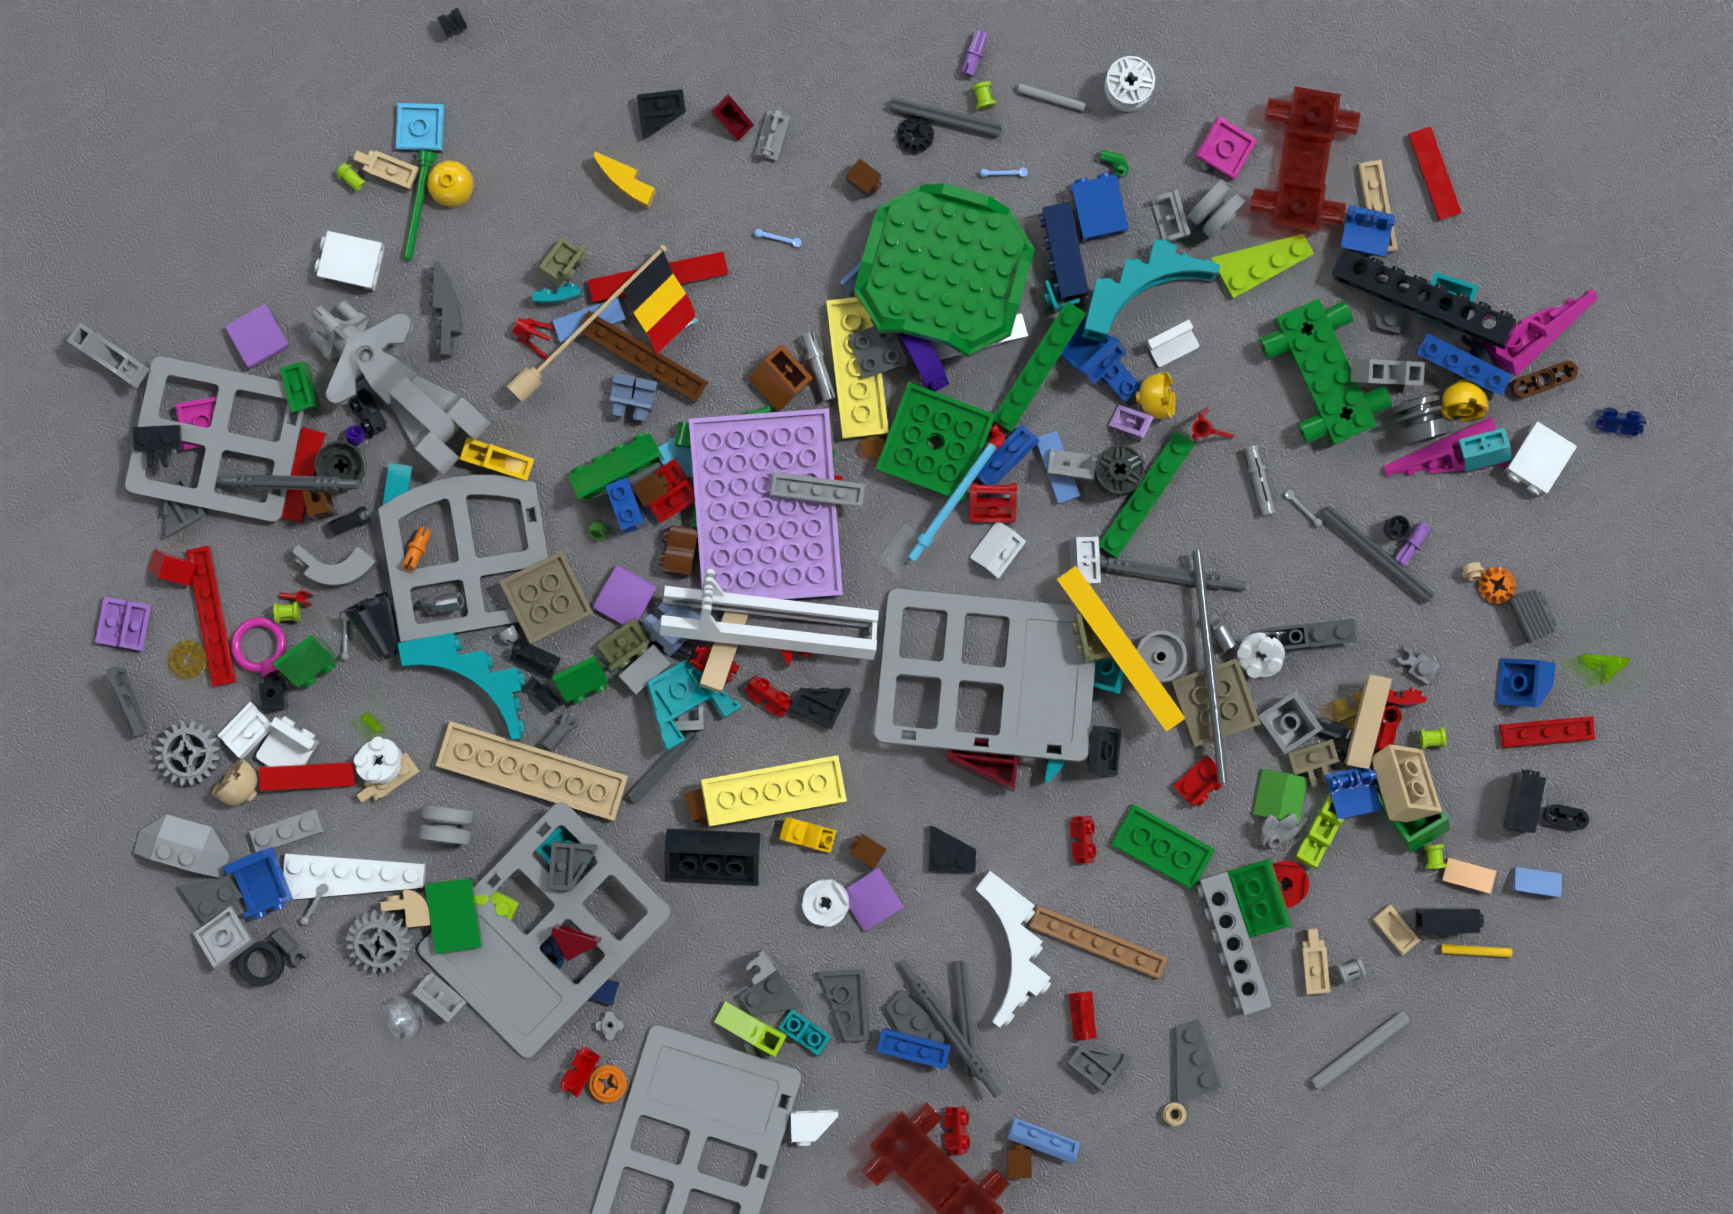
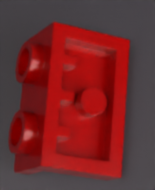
(1198, 782)

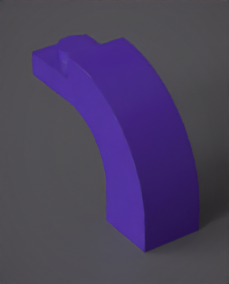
(925, 361)

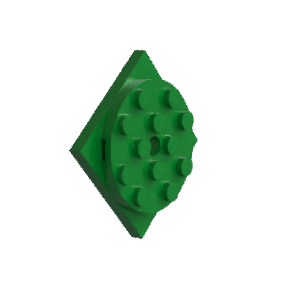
(930, 415)

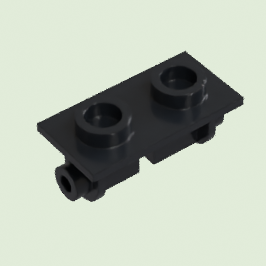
(369, 421)
(534, 658)

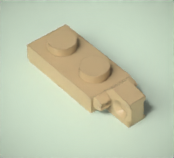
(388, 168)
(379, 790)
(1315, 964)

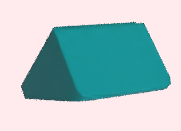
(1052, 768)

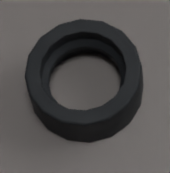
(276, 973)

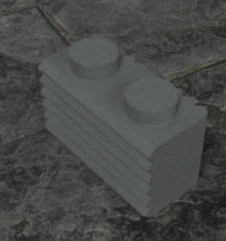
(1532, 615)

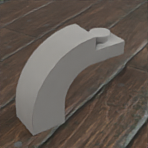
(108, 354)
(350, 571)

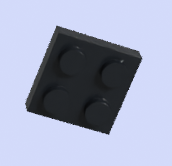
(1104, 750)

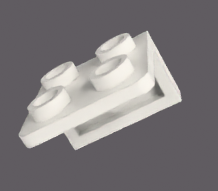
(287, 744)

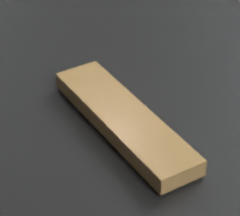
(1375, 192)
(721, 656)
(1368, 721)

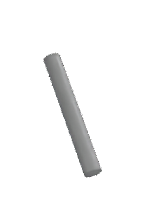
(1051, 97)

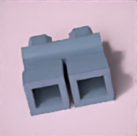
(623, 393)
(652, 625)

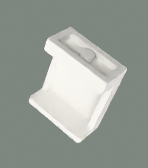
(350, 260)
(1540, 459)

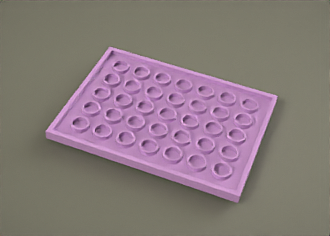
(757, 539)

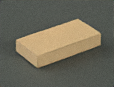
(1396, 929)

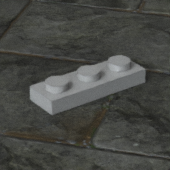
(287, 830)

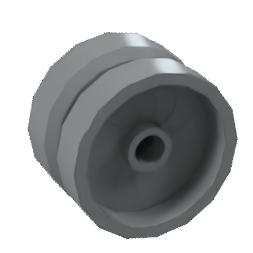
(1218, 211)
(1168, 645)
(445, 827)

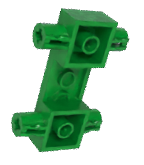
(1325, 372)

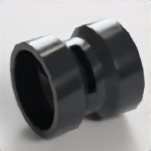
(452, 22)
(1399, 524)

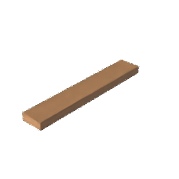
(1098, 942)

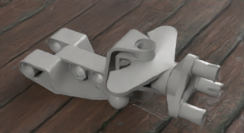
(424, 409)

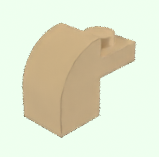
(414, 904)

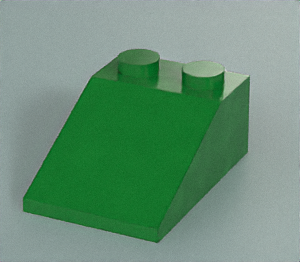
(307, 661)
(1417, 832)

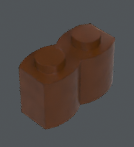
(680, 550)

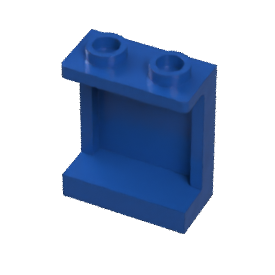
(1099, 207)
(1090, 356)
(626, 505)
(260, 882)

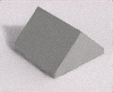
(1290, 722)

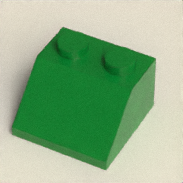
(581, 680)

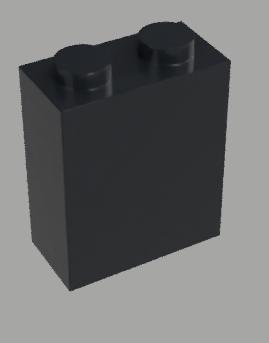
(1524, 801)
(1448, 920)

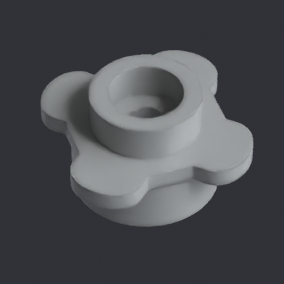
(616, 1025)

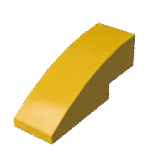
(626, 180)
(496, 459)

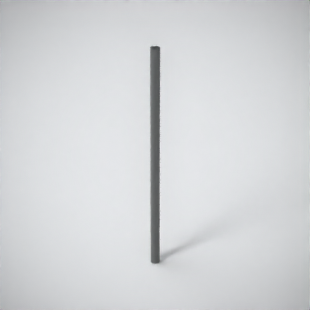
(1209, 666)

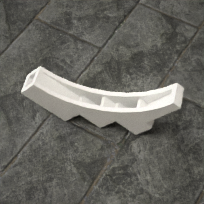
(1023, 944)

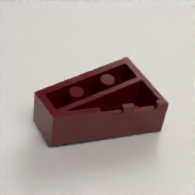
(991, 767)

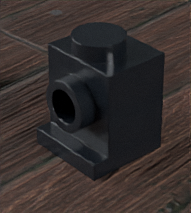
(277, 702)

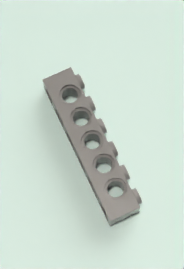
(1258, 998)

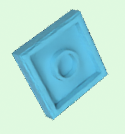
(420, 127)

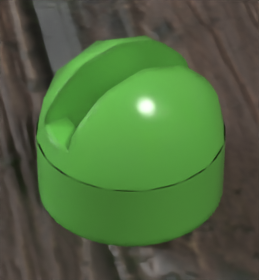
(598, 530)

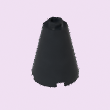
(376, 624)

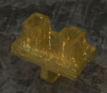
(1343, 711)

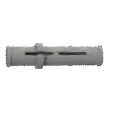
(818, 367)
(1259, 479)

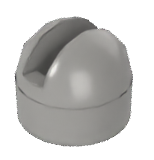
(509, 634)

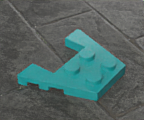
(678, 693)

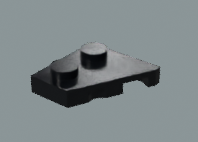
(659, 110)
(820, 704)
(949, 853)

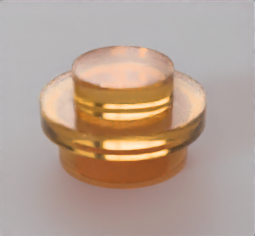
(873, 446)

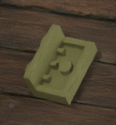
(561, 262)
(624, 644)
(1090, 645)

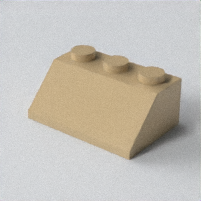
(1405, 783)

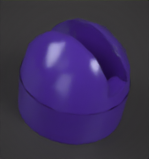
(355, 435)

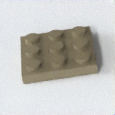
(546, 597)
(1234, 700)

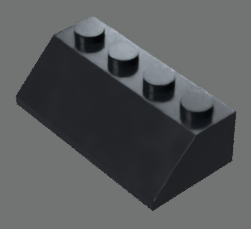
(712, 857)

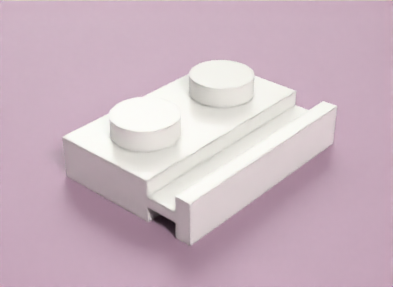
(246, 730)

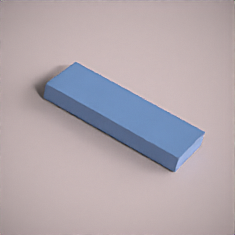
(569, 324)
(1064, 488)
(1044, 1140)

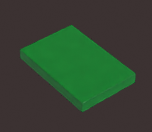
(1259, 898)
(453, 915)

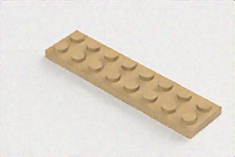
(532, 770)

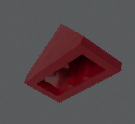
(732, 117)
(573, 941)

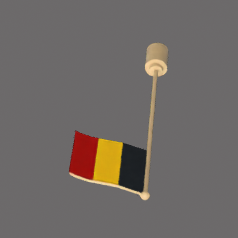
(655, 301)

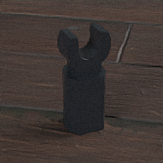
(1477, 349)
(348, 521)
(544, 694)
(1334, 729)

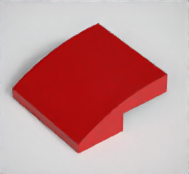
(679, 495)

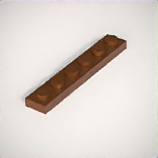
(644, 357)

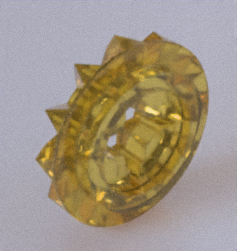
(178, 662)

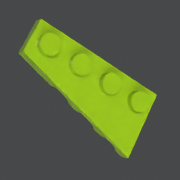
(1254, 265)

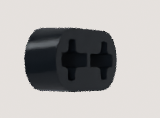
(1567, 811)

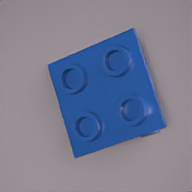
(1367, 231)
(1353, 792)

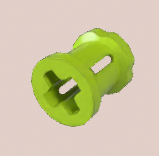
(983, 95)
(286, 612)
(1432, 738)
(1434, 856)

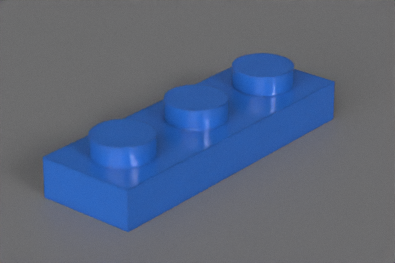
(1007, 456)
(914, 1048)

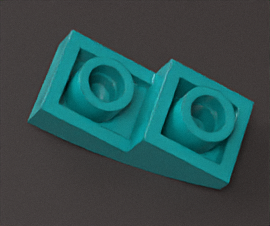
(564, 294)
(397, 481)
(805, 1032)

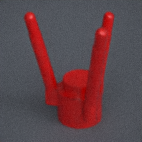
(526, 330)
(1204, 428)

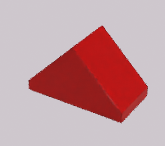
(172, 567)

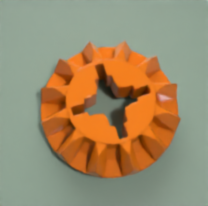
(1486, 586)
(597, 1087)

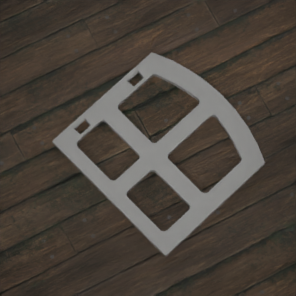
(468, 567)

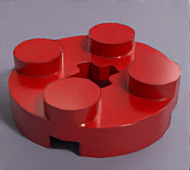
(1298, 878)

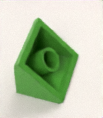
(1280, 794)

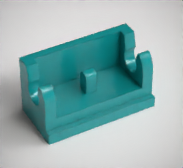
(1485, 449)

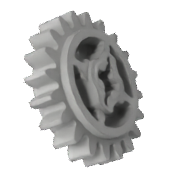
(188, 744)
(373, 954)

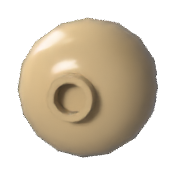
(237, 785)

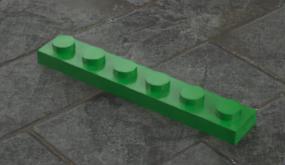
(1039, 366)
(1146, 494)

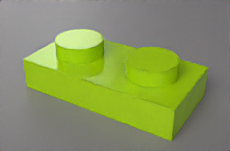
(504, 904)

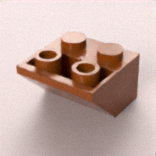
(780, 378)

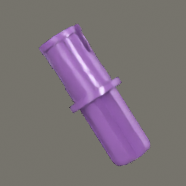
(974, 53)
(1412, 544)

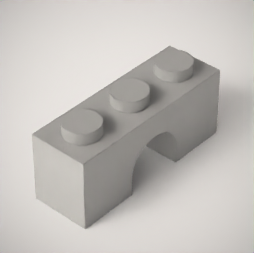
(1387, 371)

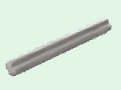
(1360, 1050)

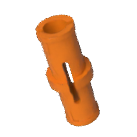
(416, 549)

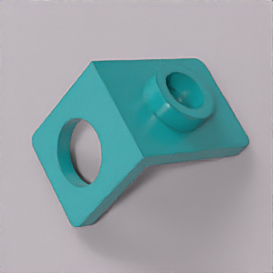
(1050, 299)

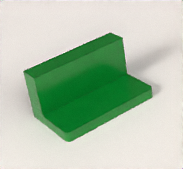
(300, 387)

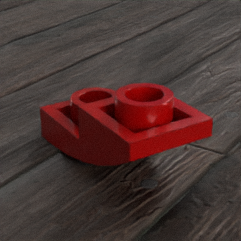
(1406, 697)

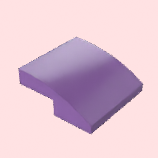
(257, 336)
(625, 596)
(122, 623)
(872, 899)

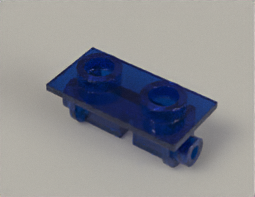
(1611, 418)

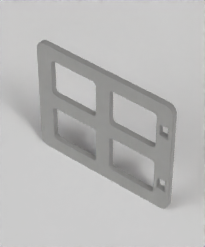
(215, 439)

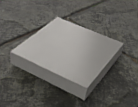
(223, 938)

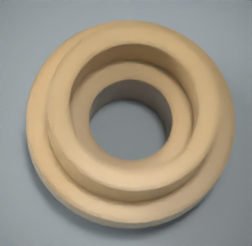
(1472, 571)
(1181, 1117)

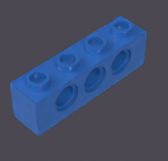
(1464, 364)

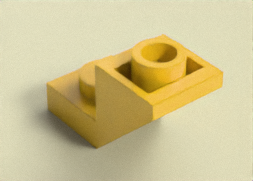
(808, 834)

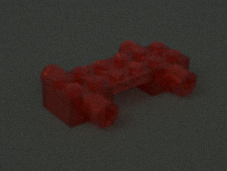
(1305, 160)
(930, 1168)

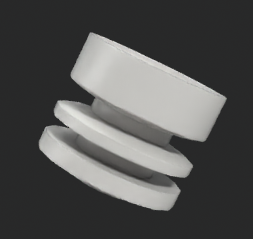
(1118, 91)

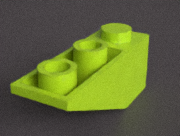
(750, 1028)

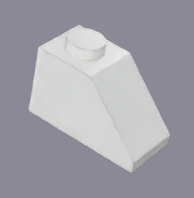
(810, 1125)

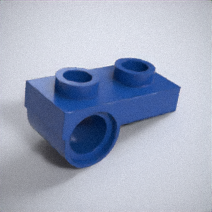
(1121, 382)

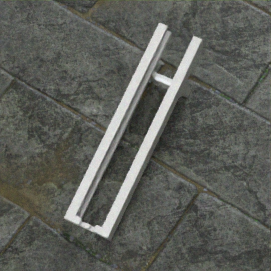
(714, 598)

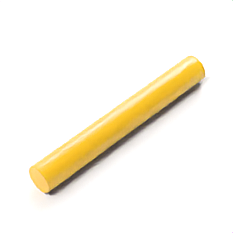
(1476, 950)

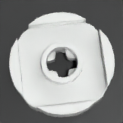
(1257, 666)
(370, 752)
(827, 889)

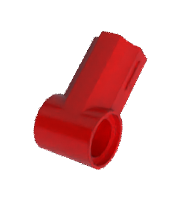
(1388, 729)

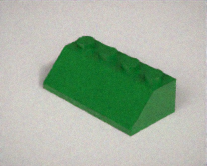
(621, 464)

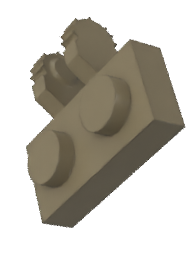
(1313, 757)

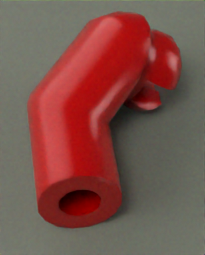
(996, 437)

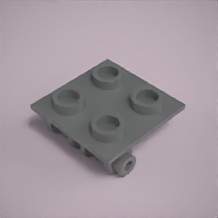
(877, 351)

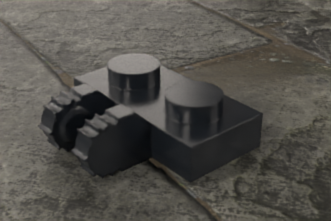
(157, 438)

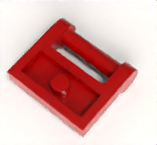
(993, 508)

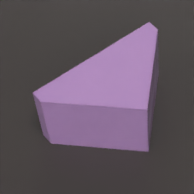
(1131, 422)

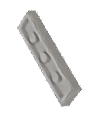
(817, 489)

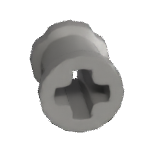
(1352, 971)

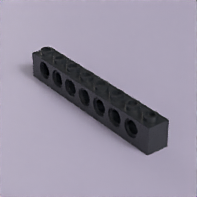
(1497, 336)

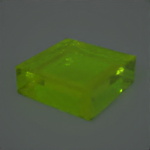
(373, 722)

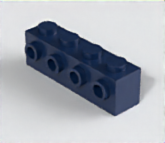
(1064, 251)

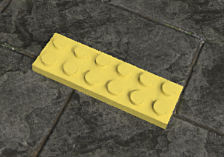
(859, 399)
(773, 790)

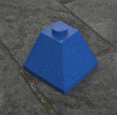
(1524, 682)

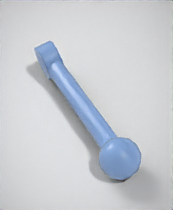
(1022, 172)
(796, 242)

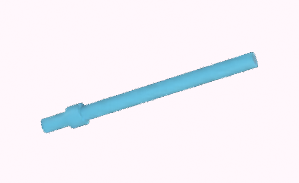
(926, 538)

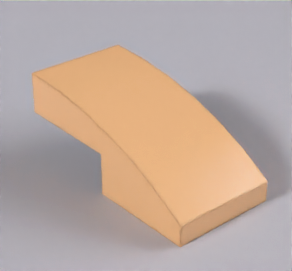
(1469, 875)

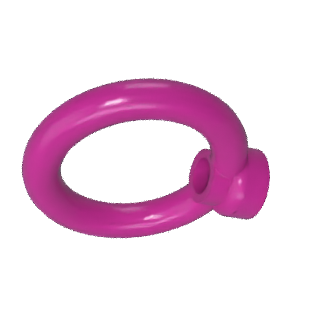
(265, 667)

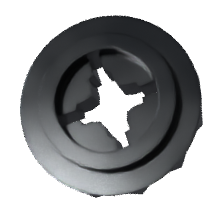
(920, 144)

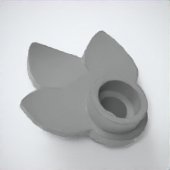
(1276, 832)

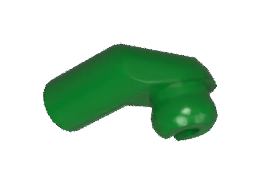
(1117, 161)

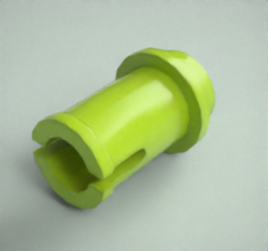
(350, 177)

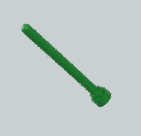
(426, 161)

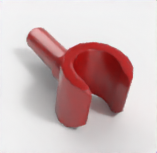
(299, 597)

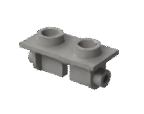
(772, 135)

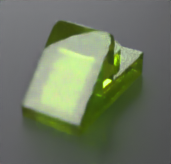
(1609, 664)

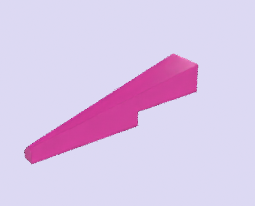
(1537, 333)
(1441, 455)

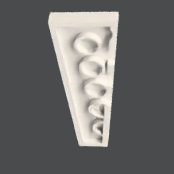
(348, 875)

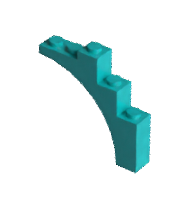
(1136, 277)
(500, 685)

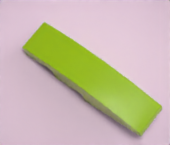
(1319, 835)

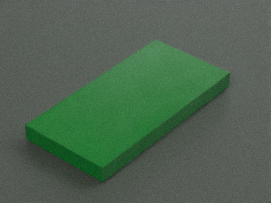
(1162, 846)

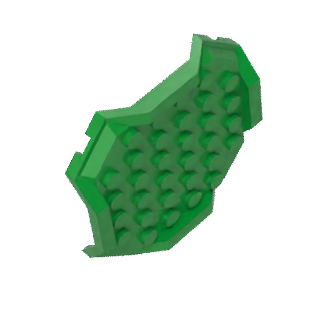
(944, 267)

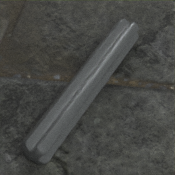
(662, 767)

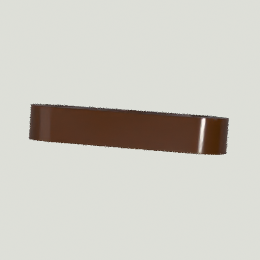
(1562, 379)

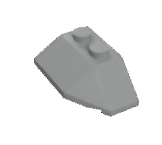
(183, 845)

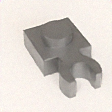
(1420, 667)

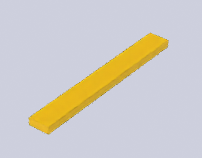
(1121, 649)

